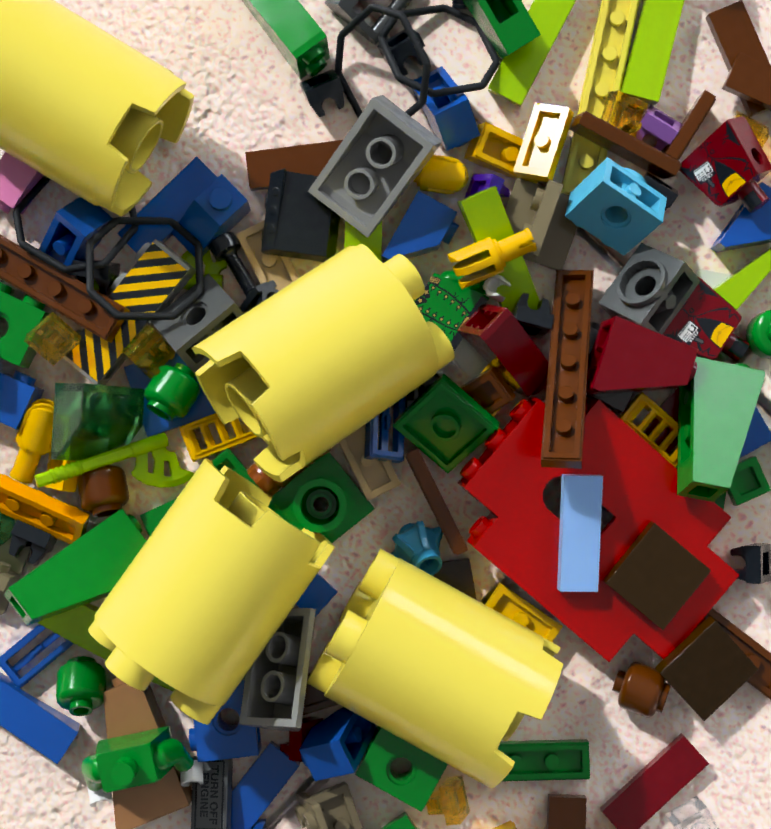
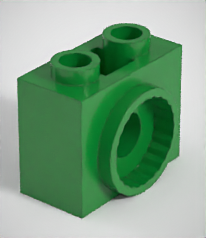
(21, 319)
(410, 787)

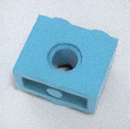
(616, 206)

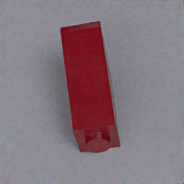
(508, 347)
(637, 359)

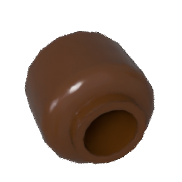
(103, 490)
(641, 689)

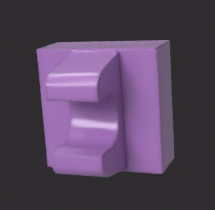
(660, 126)

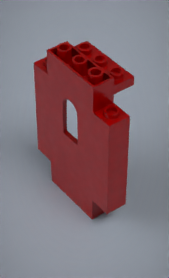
(637, 488)

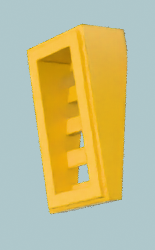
(635, 407)
(193, 446)

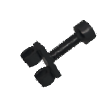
(226, 248)

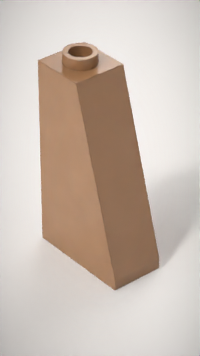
(129, 713)

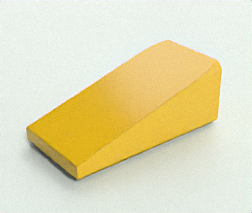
(495, 150)

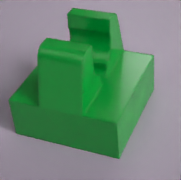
(747, 482)

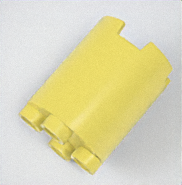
(83, 103)
(323, 357)
(207, 591)
(436, 668)

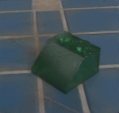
(94, 419)

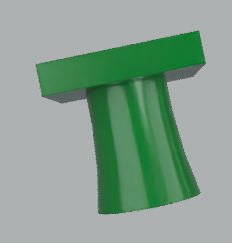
(326, 480)

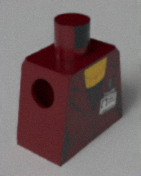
(729, 166)
(708, 325)

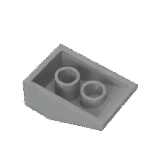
(374, 165)

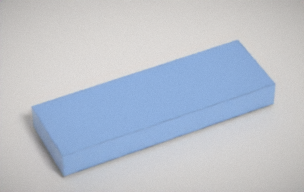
(579, 533)

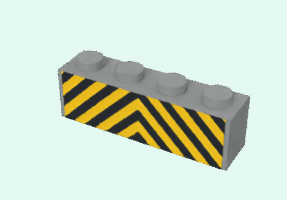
(145, 288)

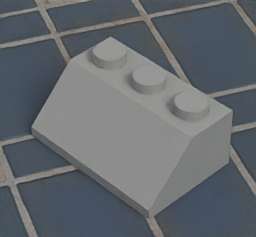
(279, 676)

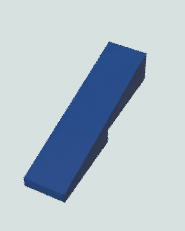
(35, 721)

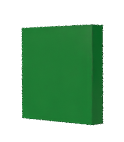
(446, 423)

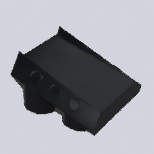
(296, 220)

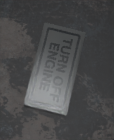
(213, 798)

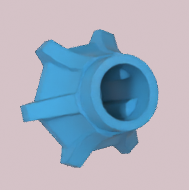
(419, 546)

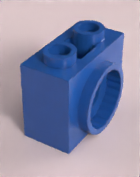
(223, 740)

